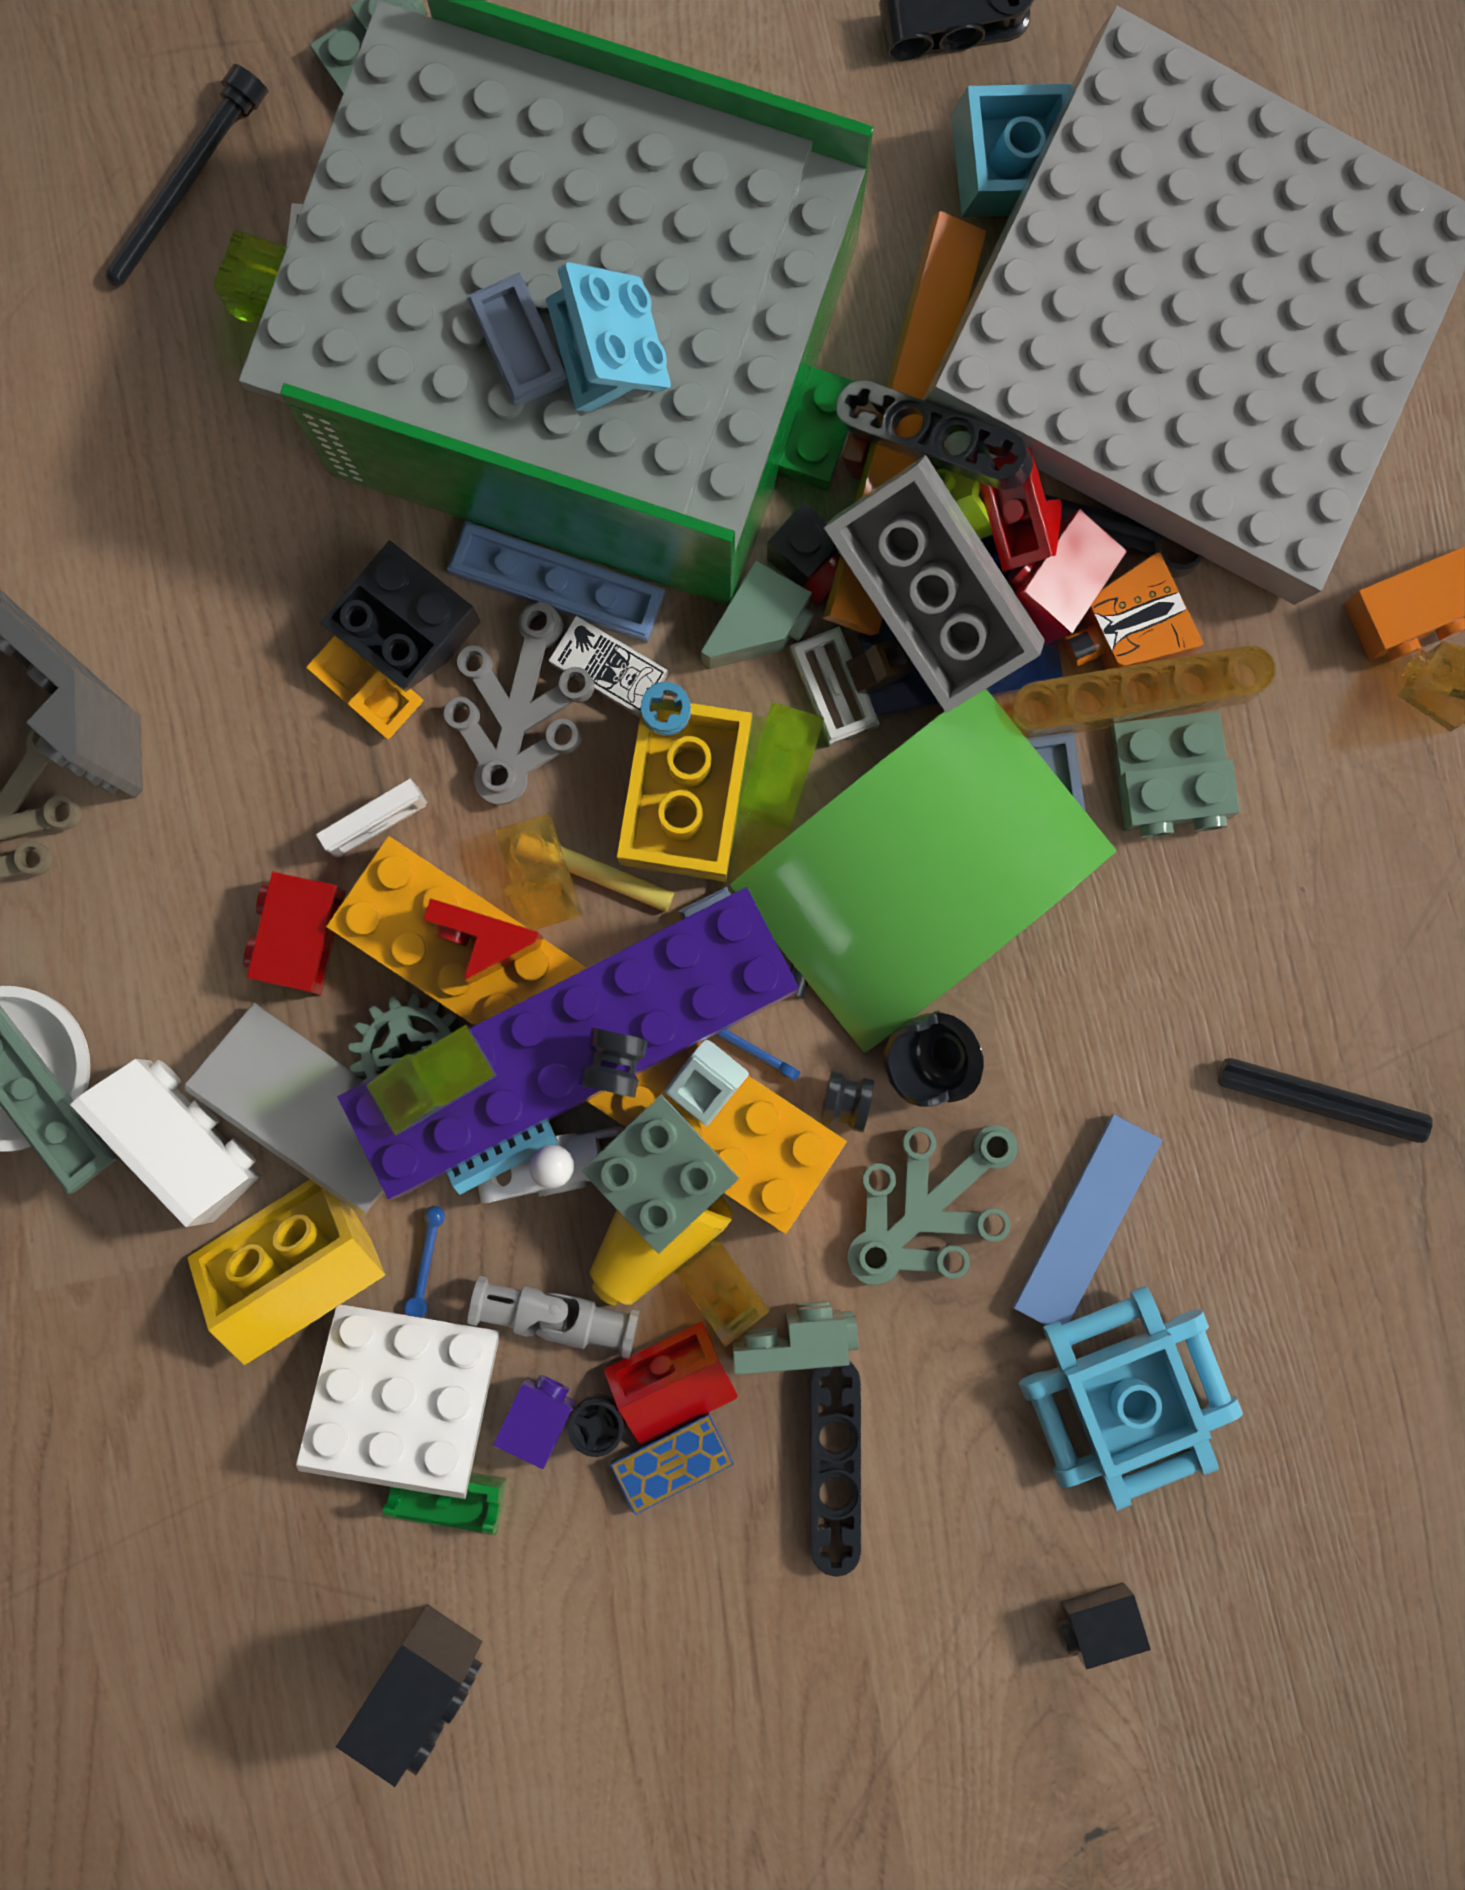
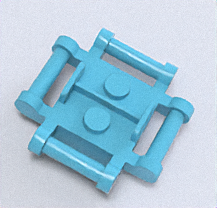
(1132, 1400)

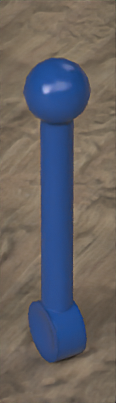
(759, 1054)
(417, 1305)

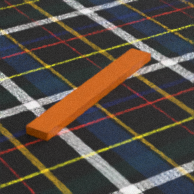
(927, 329)

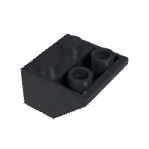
(401, 618)

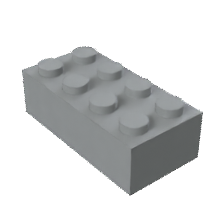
(935, 584)

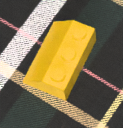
(282, 1270)

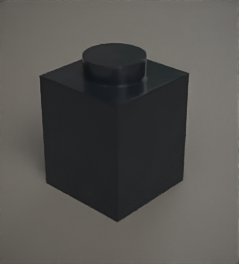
(801, 545)
(1103, 1626)

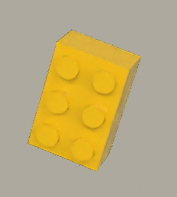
(686, 793)

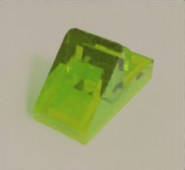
(431, 1079)

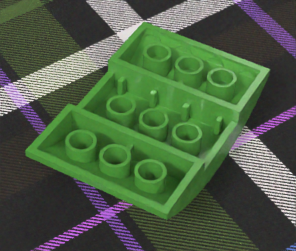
(924, 868)

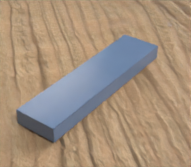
(556, 579)
(1087, 1222)

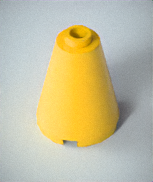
(630, 1266)

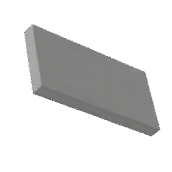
(287, 1100)

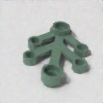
(925, 1210)

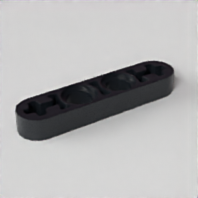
(936, 428)
(840, 1464)

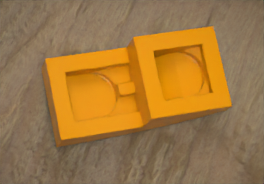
(364, 687)

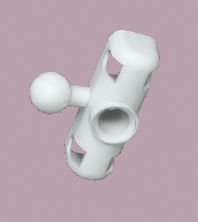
(551, 1168)

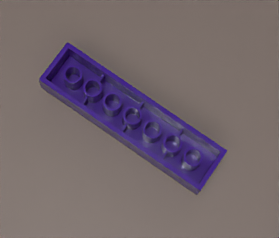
(662, 990)

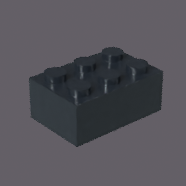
(414, 1698)

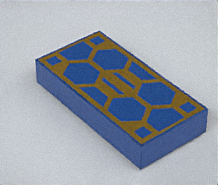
(672, 1463)

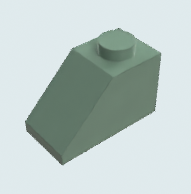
(759, 619)

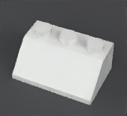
(168, 1141)

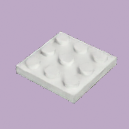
(399, 1401)

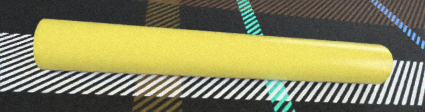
(617, 880)

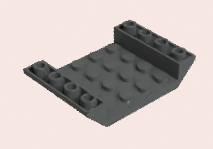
(83, 718)

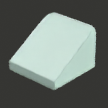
(706, 1082)

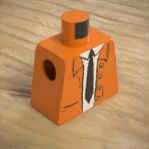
(1136, 621)

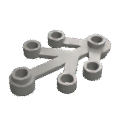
(518, 712)

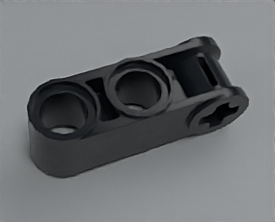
(938, 26)

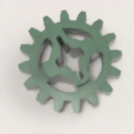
(402, 1032)

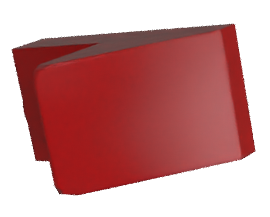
(1022, 519)
(496, 940)

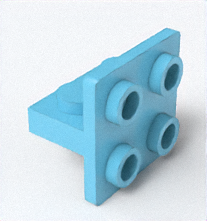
(606, 335)

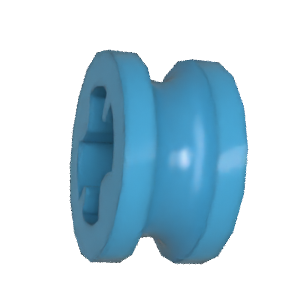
(656, 695)

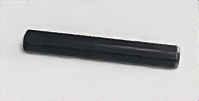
(1325, 1100)

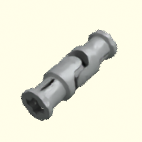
(534, 1313)

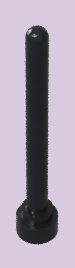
(240, 94)

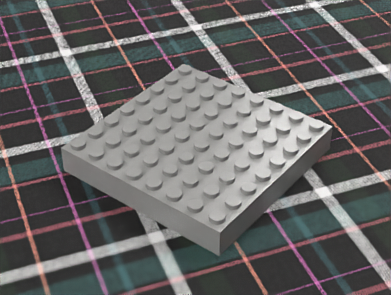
(1207, 308)

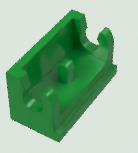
(476, 1512)

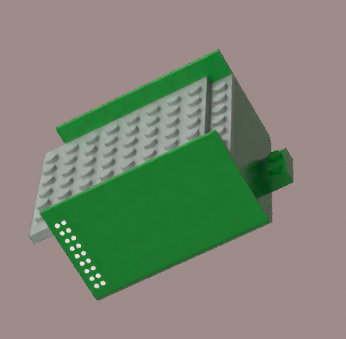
(534, 146)

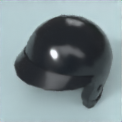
(934, 1060)

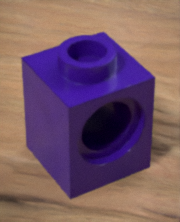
(535, 1420)

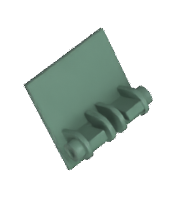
(660, 1174)

